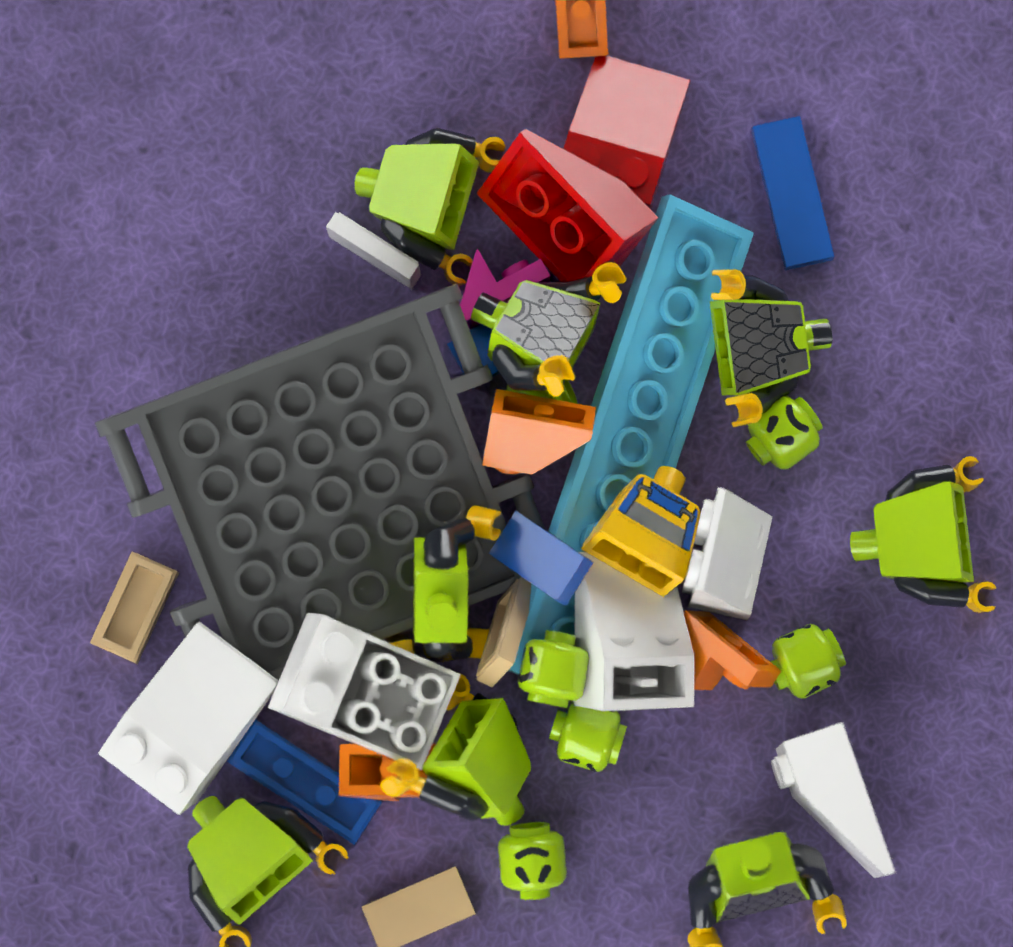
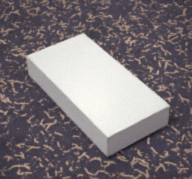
(374, 249)

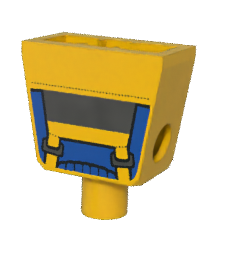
(648, 531)

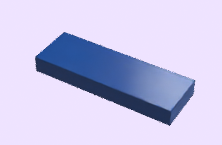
(792, 193)
(301, 781)

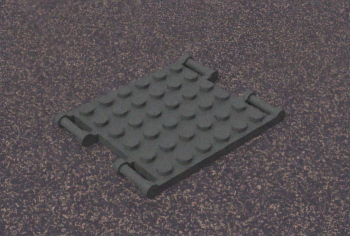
(317, 477)

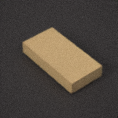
(134, 607)
(505, 633)
(419, 909)

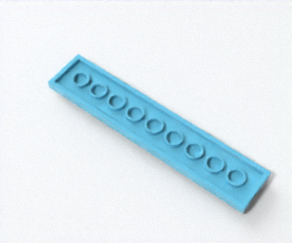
(646, 382)

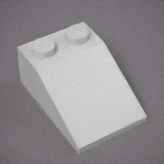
(189, 719)
(831, 789)

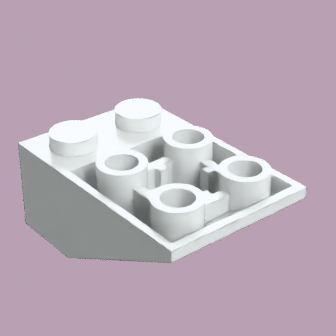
(731, 557)
(633, 643)
(364, 689)

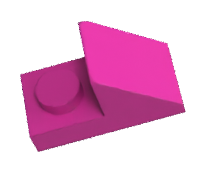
(482, 280)

